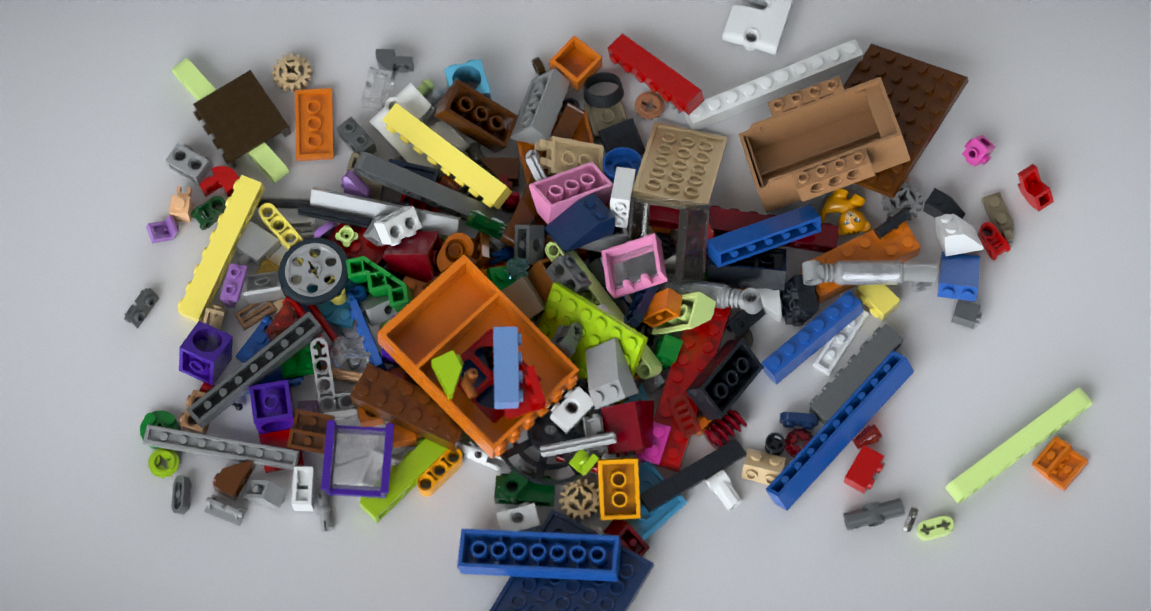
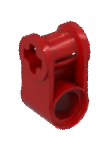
(993, 244)

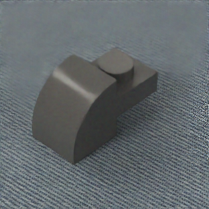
(388, 61)

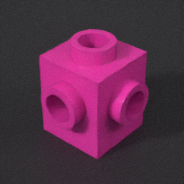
(978, 150)

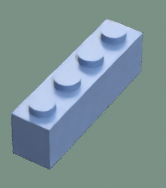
(506, 367)

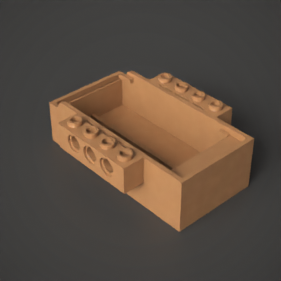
(822, 141)

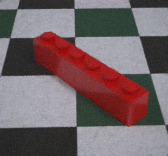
(655, 74)

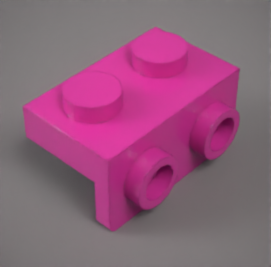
(660, 437)

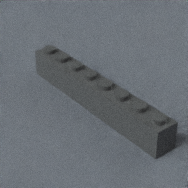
(255, 370)

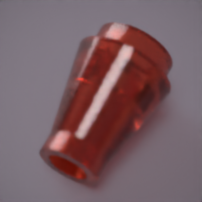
(867, 437)

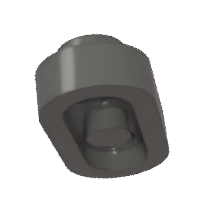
(181, 494)

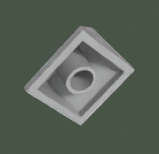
(262, 288)

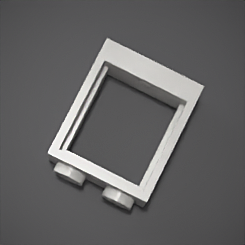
(621, 195)

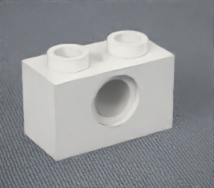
(567, 420)
(526, 511)

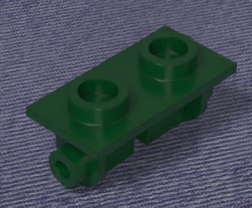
(491, 227)

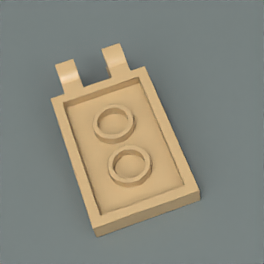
(567, 154)

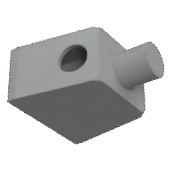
(256, 245)
(377, 309)

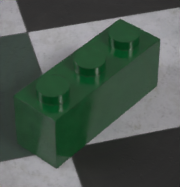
(538, 494)

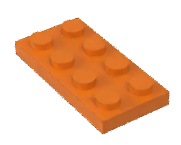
(314, 124)

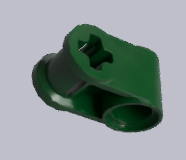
(209, 212)

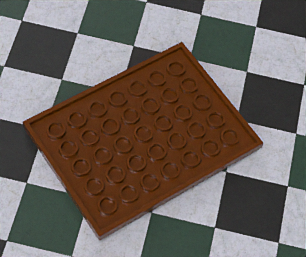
(920, 100)

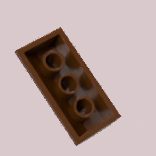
(476, 116)

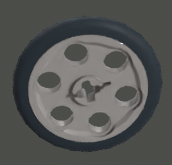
(302, 250)

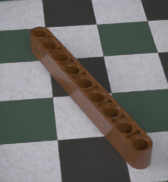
(526, 208)

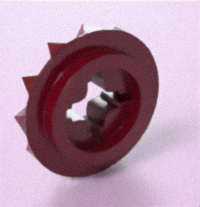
(791, 439)

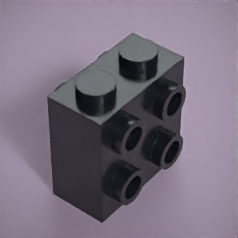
(798, 301)

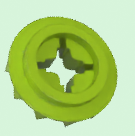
(167, 454)

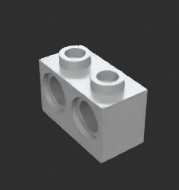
(186, 166)

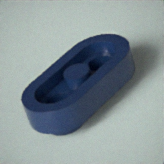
(793, 419)

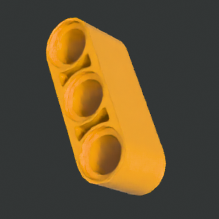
(438, 480)

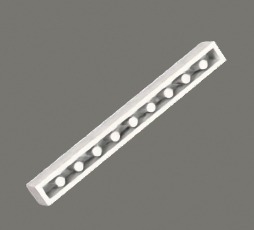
(775, 85)

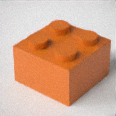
(576, 62)

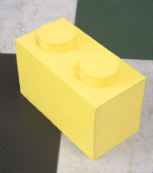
(878, 299)

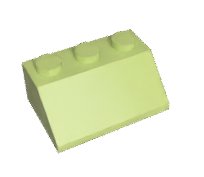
(695, 310)

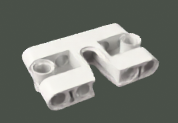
(760, 24)
(419, 107)

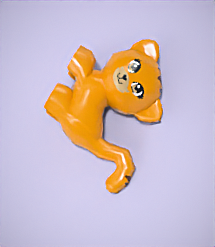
(851, 220)

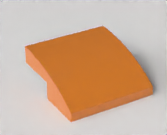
(1060, 463)

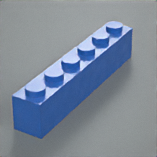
(764, 235)
(812, 337)

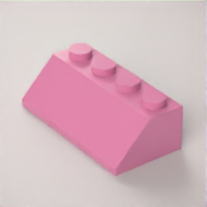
(562, 190)

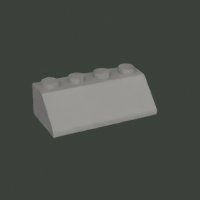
(540, 107)

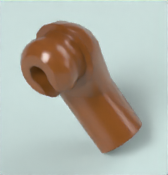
(468, 381)

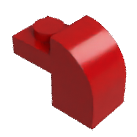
(223, 177)
(1033, 189)

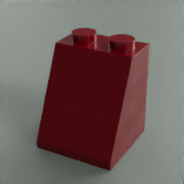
(415, 256)
(631, 424)

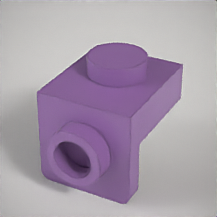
(162, 230)

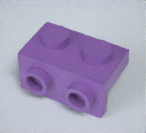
(233, 284)

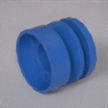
(620, 157)

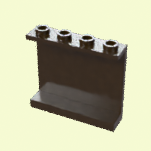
(240, 117)

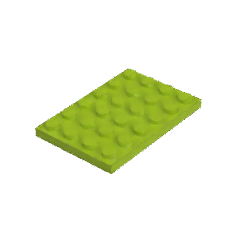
(598, 327)

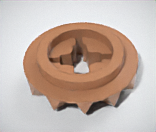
(646, 98)

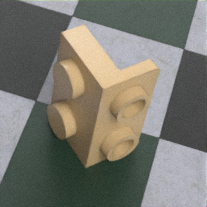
(762, 467)

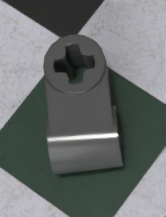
(567, 338)

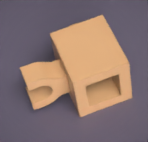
(181, 205)

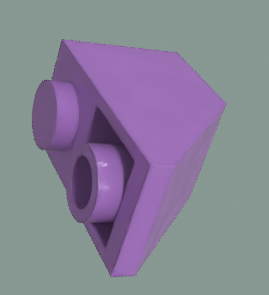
(354, 185)

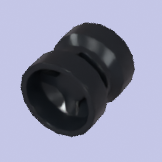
(776, 441)

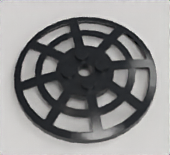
(538, 437)

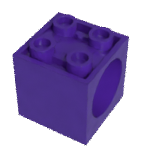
(205, 353)
(272, 406)

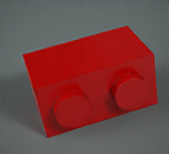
(864, 469)

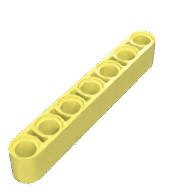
(288, 233)

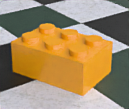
(618, 488)

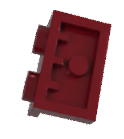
(513, 199)

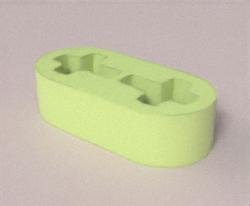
(936, 532)

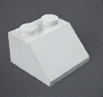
(956, 235)

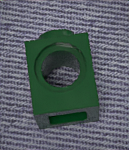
(513, 478)

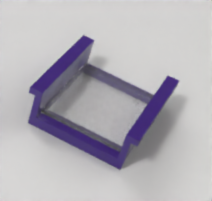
(357, 460)

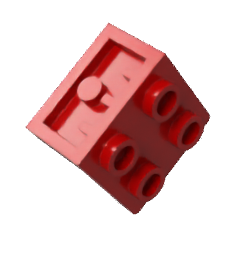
(532, 395)

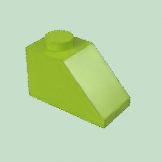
(448, 371)

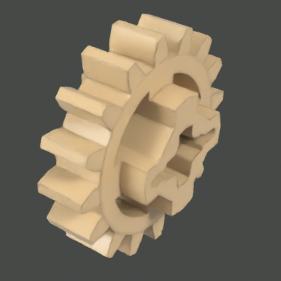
(289, 67)
(572, 500)

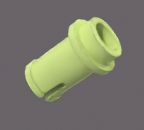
(425, 87)

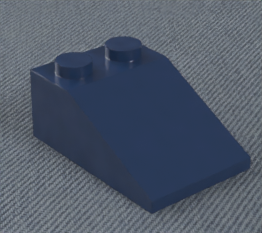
(582, 224)

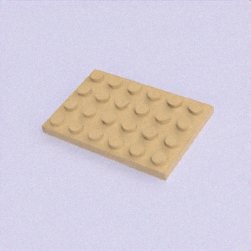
(679, 164)

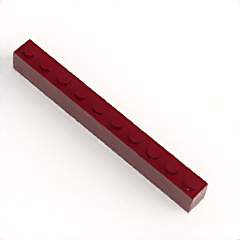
(731, 219)

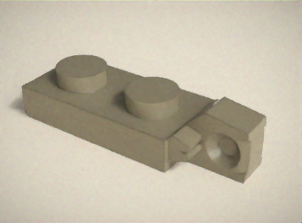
(999, 215)

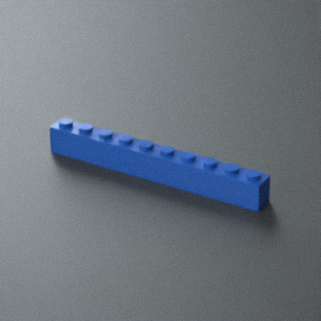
(839, 430)

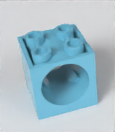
(469, 71)

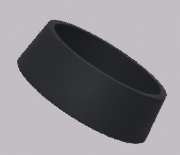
(606, 100)

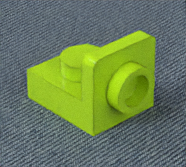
(583, 462)

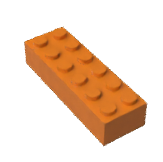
(895, 245)

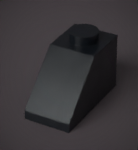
(940, 204)

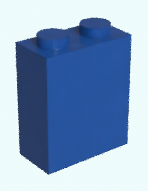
(959, 277)

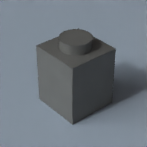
(966, 314)

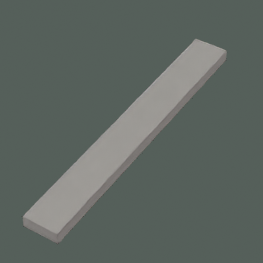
(372, 208)
(221, 447)

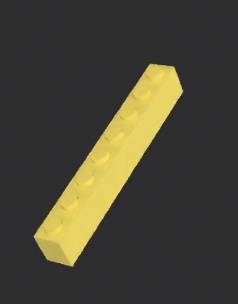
(447, 156)
(221, 248)

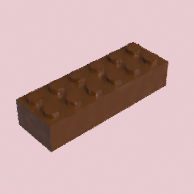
(406, 407)

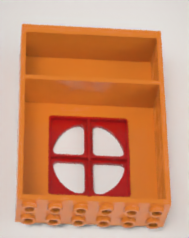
(460, 316)

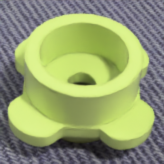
(346, 230)

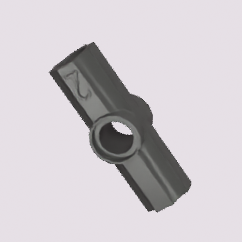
(873, 514)

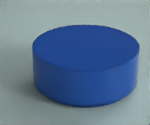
(358, 293)

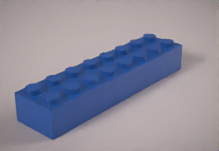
(539, 554)

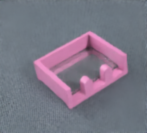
(634, 266)

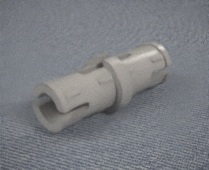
(324, 511)

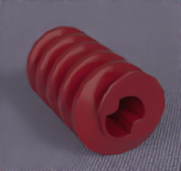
(723, 428)

